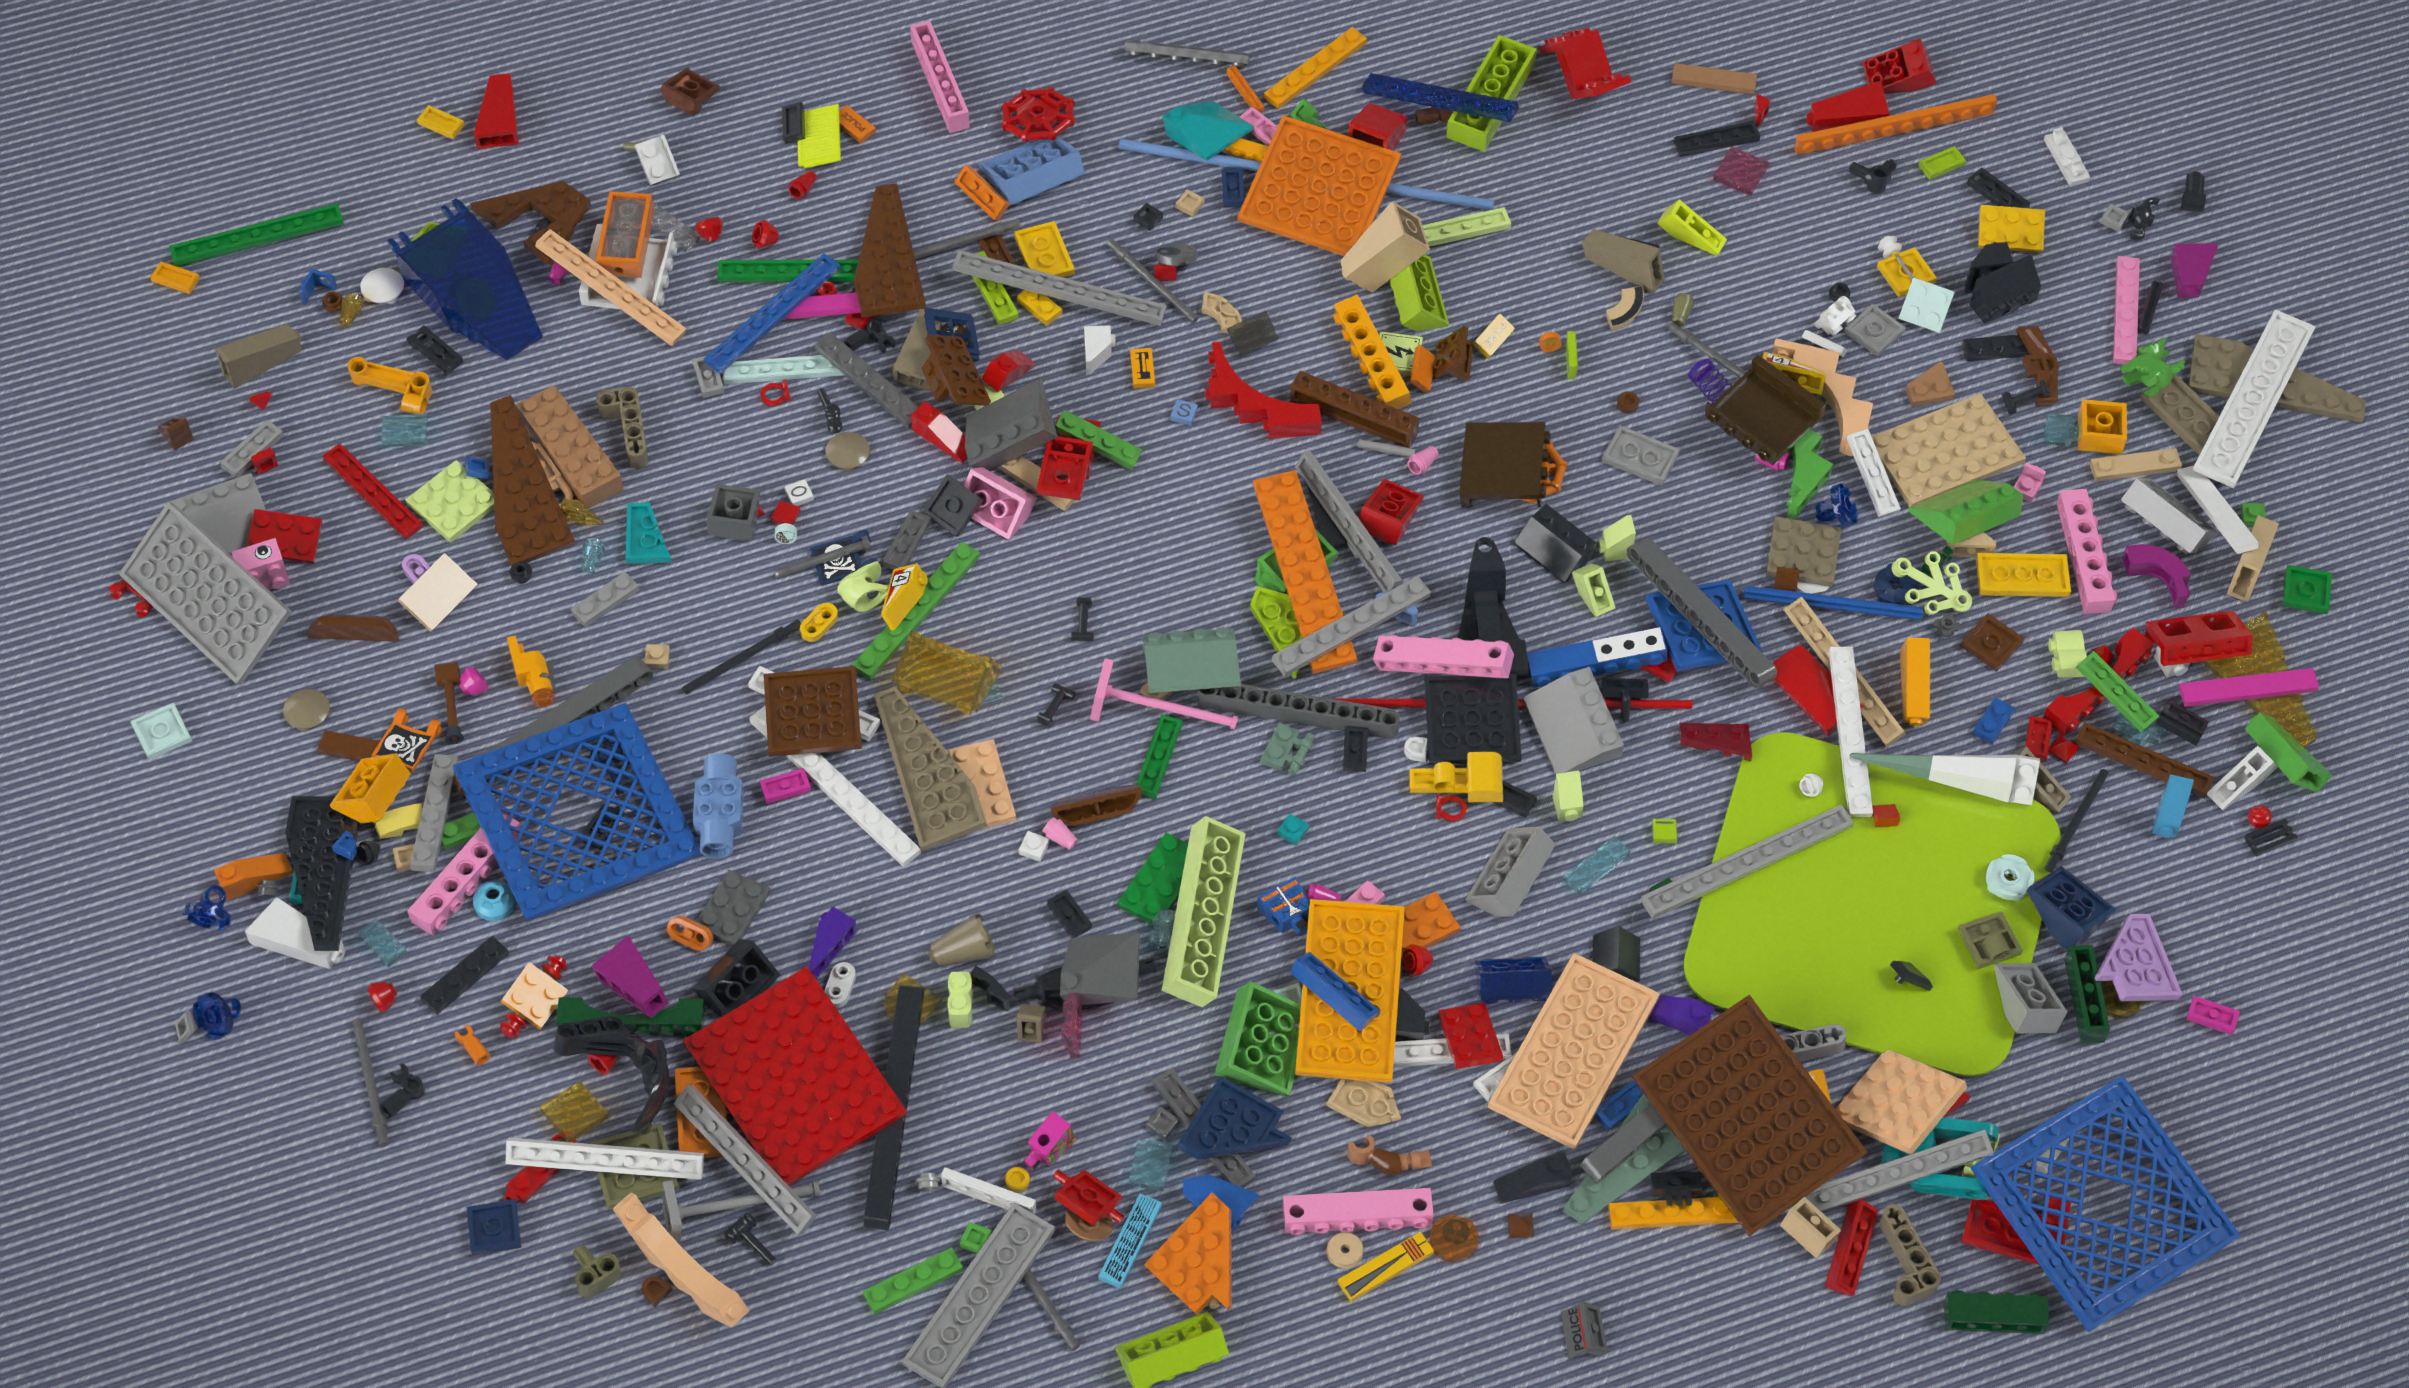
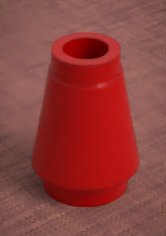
(801, 185)

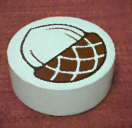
(785, 533)

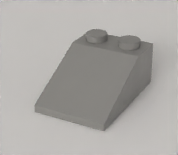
(2028, 998)

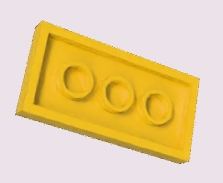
(2023, 574)

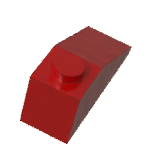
(1006, 369)
(939, 431)

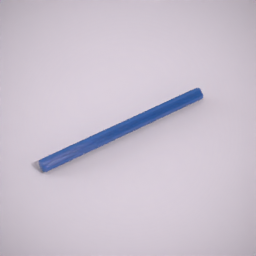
(1834, 603)

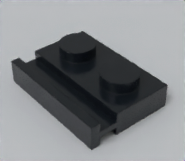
(2182, 722)

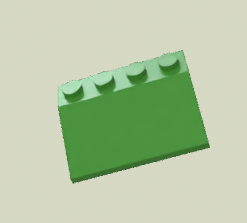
(1969, 509)
(1249, 1052)

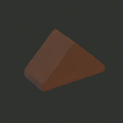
(176, 432)

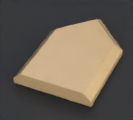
(1365, 1102)

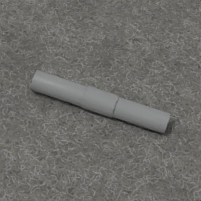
(1386, 448)

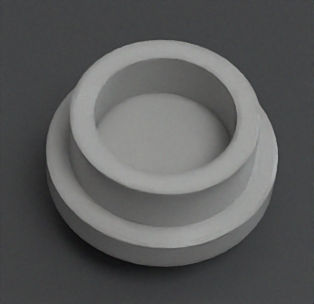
(927, 1181)

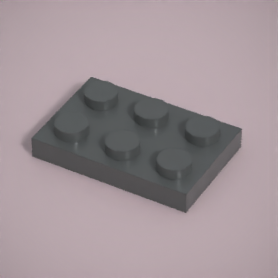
(733, 907)

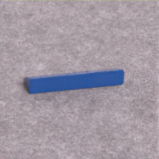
(1334, 991)

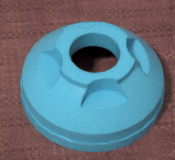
(496, 908)

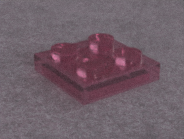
(1072, 1029)

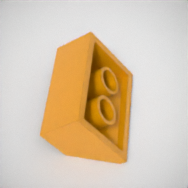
(371, 788)

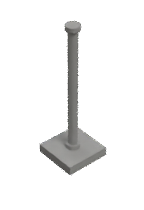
(674, 1213)

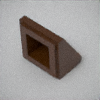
(1786, 579)

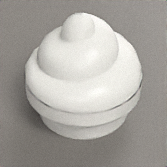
(1811, 785)

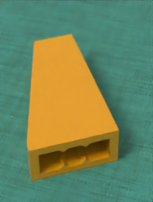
(1915, 680)

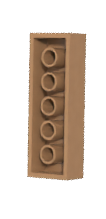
(570, 447)

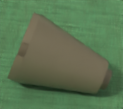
(963, 943)

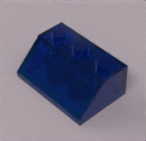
(1513, 979)

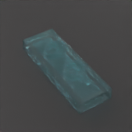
(1596, 865)

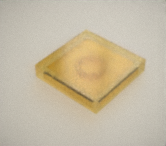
(574, 1111)

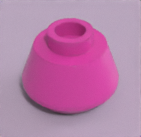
(473, 682)

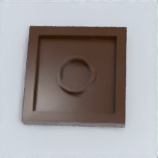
(1992, 642)

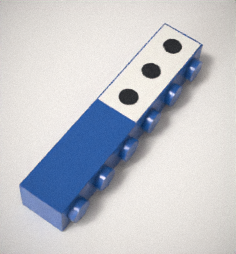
(1601, 655)

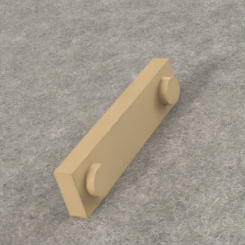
(2135, 464)
(1028, 475)

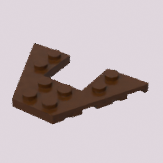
(554, 201)

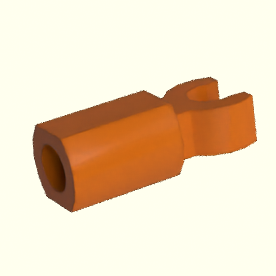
(473, 1046)

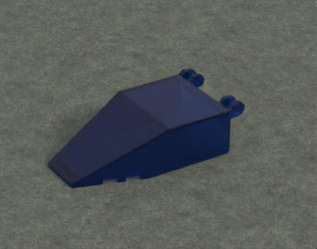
(469, 282)

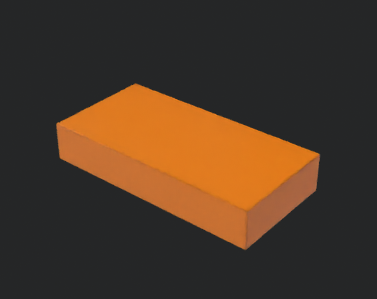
(1422, 368)

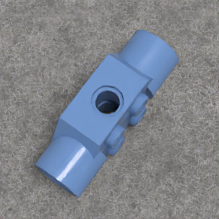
(718, 806)

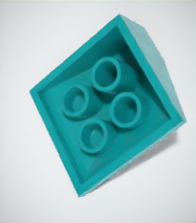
(1204, 127)

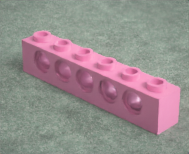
(939, 76)
(2077, 517)
(452, 877)

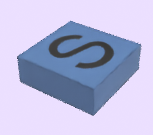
(1184, 412)

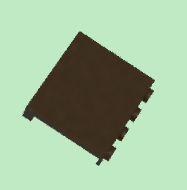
(1766, 411)
(1504, 461)

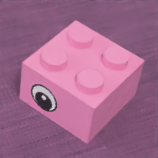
(264, 563)

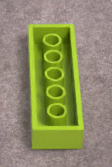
(1499, 76)

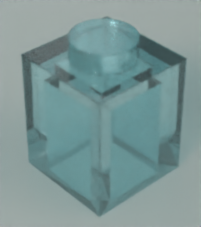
(2059, 429)

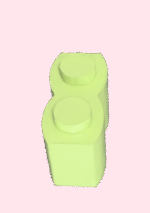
(2068, 652)
(960, 999)

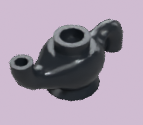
(2141, 217)

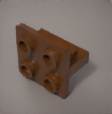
(1454, 355)

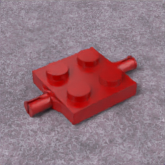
(1088, 1197)

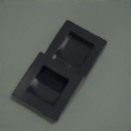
(995, 992)

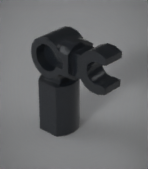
(873, 331)
(412, 1089)

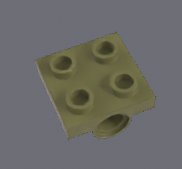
(1990, 940)

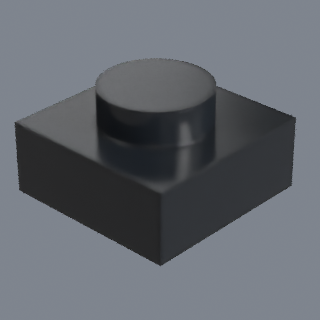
(1148, 216)

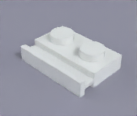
(657, 160)

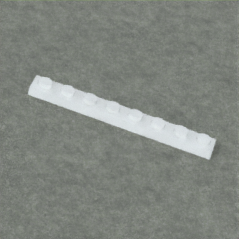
(1850, 731)
(604, 1158)

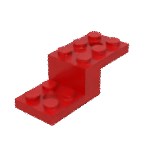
(1066, 458)

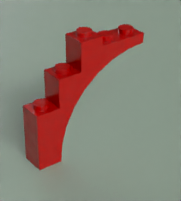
(1278, 417)

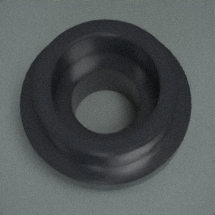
(522, 577)

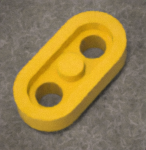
(817, 623)

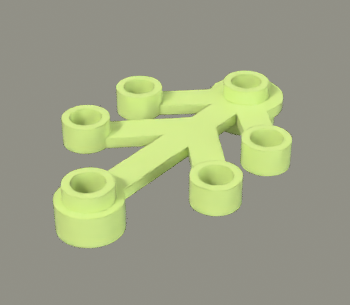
(1935, 586)

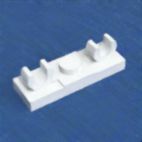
(2066, 157)

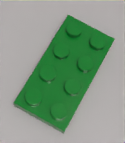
(1158, 881)

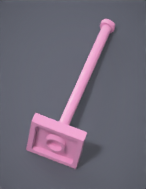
(1105, 691)

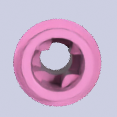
(1421, 461)
(1059, 833)

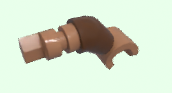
(1387, 1162)

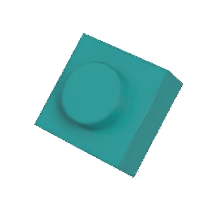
(1293, 829)

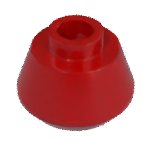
(709, 228)
(764, 234)
(1417, 960)
(382, 995)

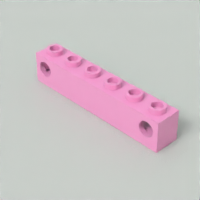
(1443, 656)
(1357, 1211)

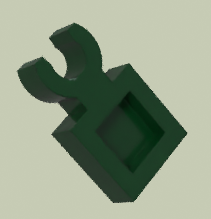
(1944, 559)

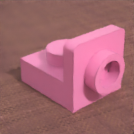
(2030, 481)

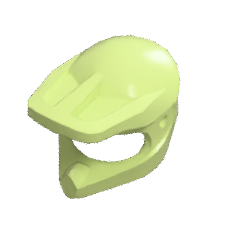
(858, 584)

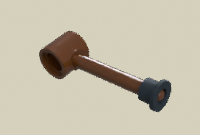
(448, 676)

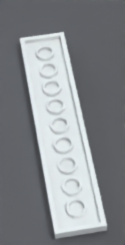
(2254, 398)

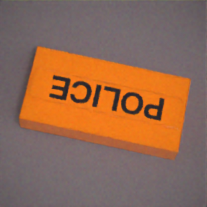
(855, 124)

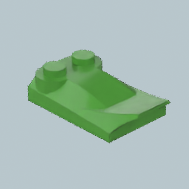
(1269, 573)

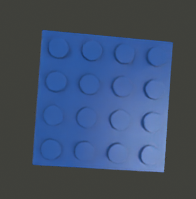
(1683, 641)

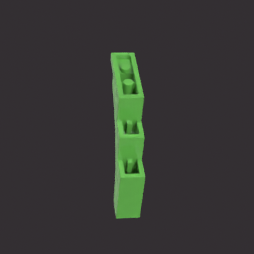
(1809, 472)

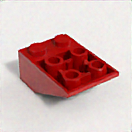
(1902, 68)

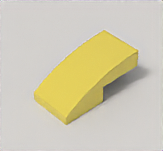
(398, 820)

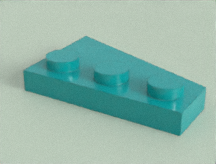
(643, 536)

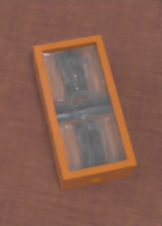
(625, 233)

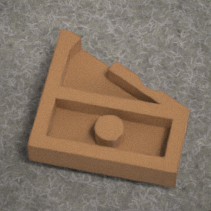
(1930, 387)

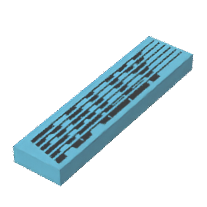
(1130, 1241)

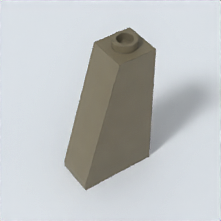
(1626, 258)
(257, 353)
(914, 355)

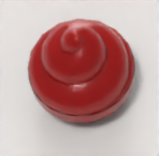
(2259, 816)

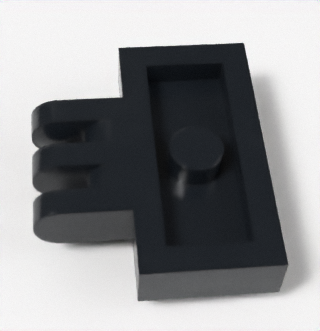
(1676, 1186)

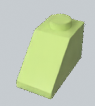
(1617, 539)
(1594, 589)
(1568, 796)

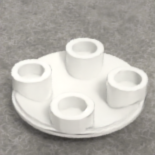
(382, 286)

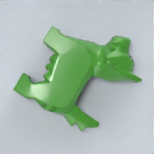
(2150, 368)

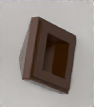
(1520, 1225)

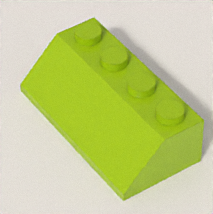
(1419, 296)
(1172, 1350)

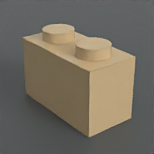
(1810, 1227)

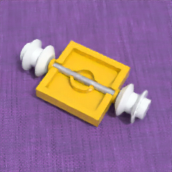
(1902, 267)

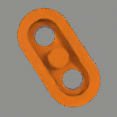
(691, 934)

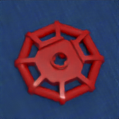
(1026, 105)

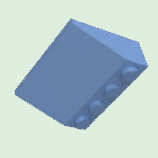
(1032, 169)

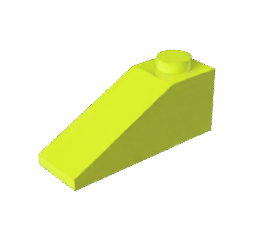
(1689, 227)

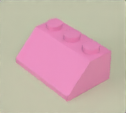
(1003, 503)

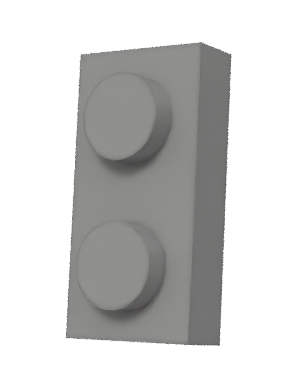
(708, 378)

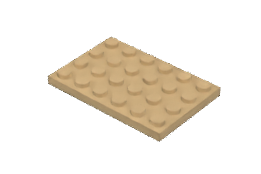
(1946, 450)

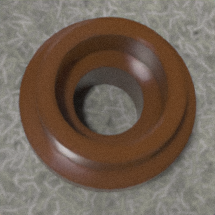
(332, 301)

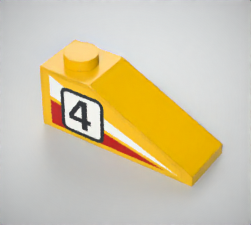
(1804, 375)
(903, 593)

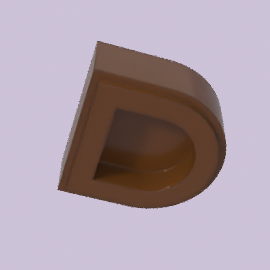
(655, 1290)

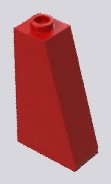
(1849, 108)
(497, 116)

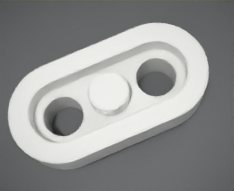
(840, 983)

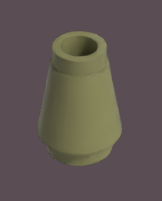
(1682, 308)

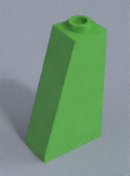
(2288, 753)

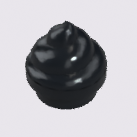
(368, 852)

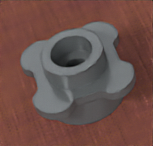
(1942, 629)

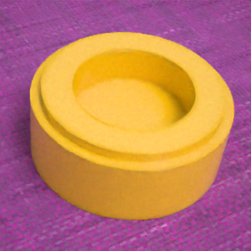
(1017, 1179)

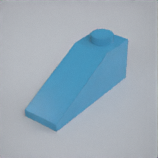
(2172, 806)

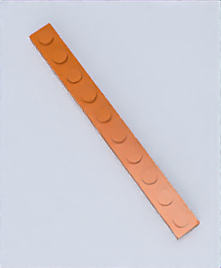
(1895, 124)

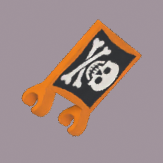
(406, 741)

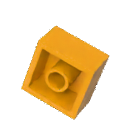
(2102, 426)

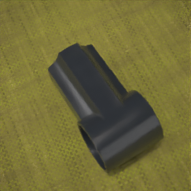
(2193, 195)

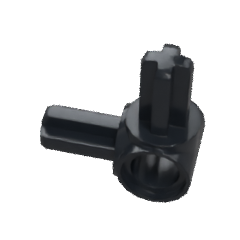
(1875, 177)

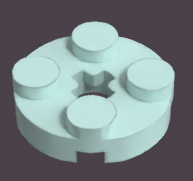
(2001, 886)

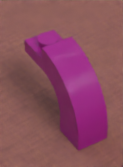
(2162, 564)

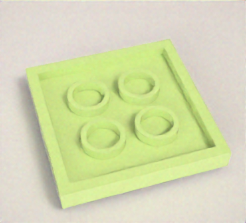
(452, 501)

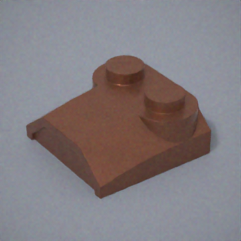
(688, 91)

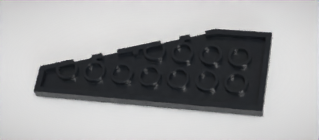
(319, 871)

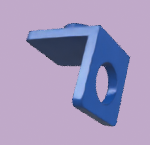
(313, 279)

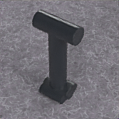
(2010, 401)
(1082, 634)
(1062, 692)

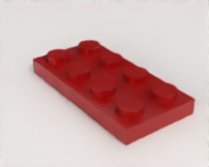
(1991, 1231)

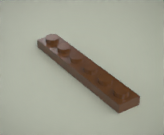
(2141, 758)

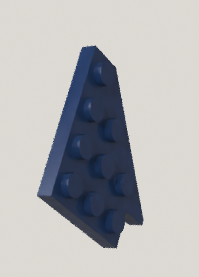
(1232, 1124)

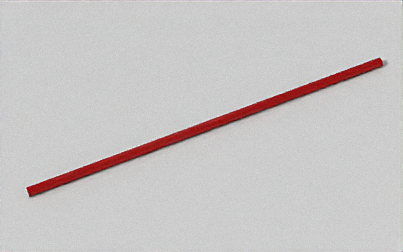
(1610, 703)

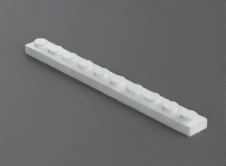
(850, 800)

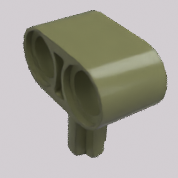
(593, 1270)

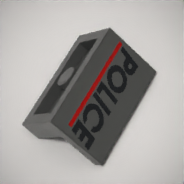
(1584, 1330)

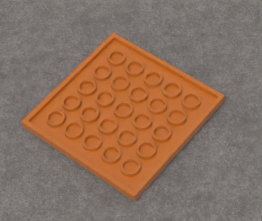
(1318, 186)

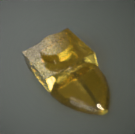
(577, 512)

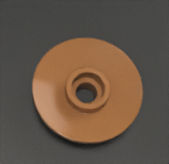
(1085, 1230)

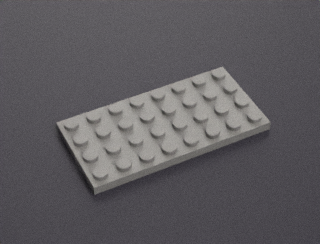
(205, 593)

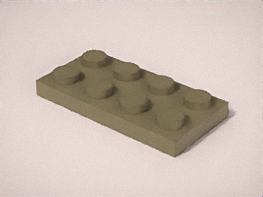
(2183, 413)

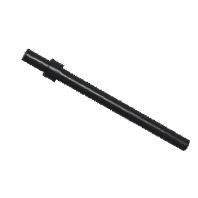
(779, 634)
(2059, 850)

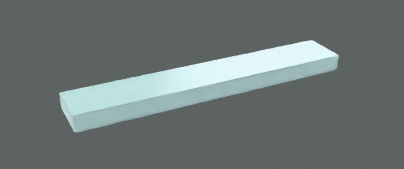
(779, 369)

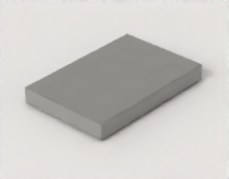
(1641, 455)

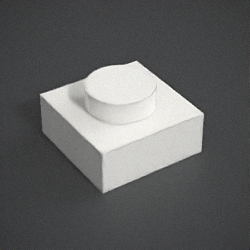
(1034, 846)

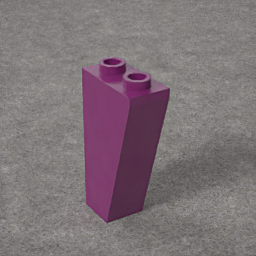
(629, 976)

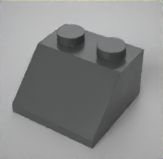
(733, 512)

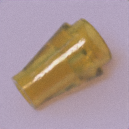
(350, 309)

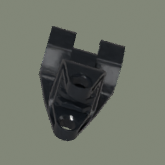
(1484, 610)

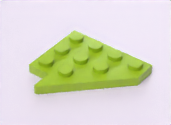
(1276, 618)

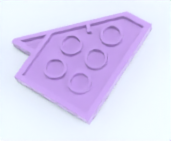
(2139, 963)

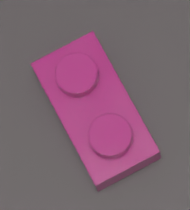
(785, 786)
(2213, 1015)

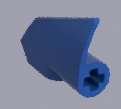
(1233, 1196)

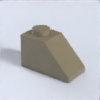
(1031, 1022)

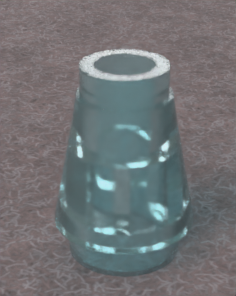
(592, 553)

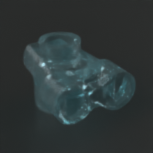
(1163, 929)

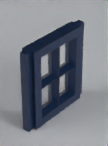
(932, 315)

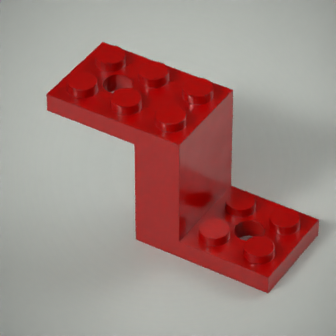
(1584, 63)

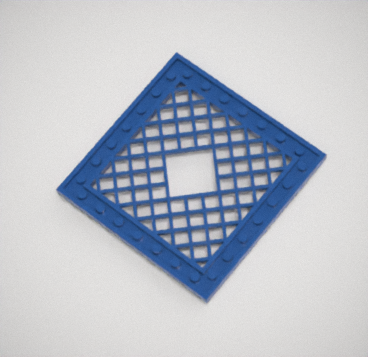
(535, 902)
(2019, 1212)

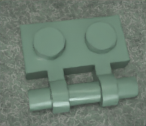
(1281, 745)

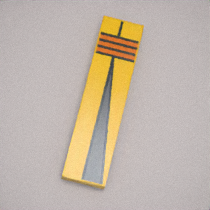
(1385, 1266)

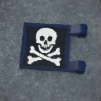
(841, 567)

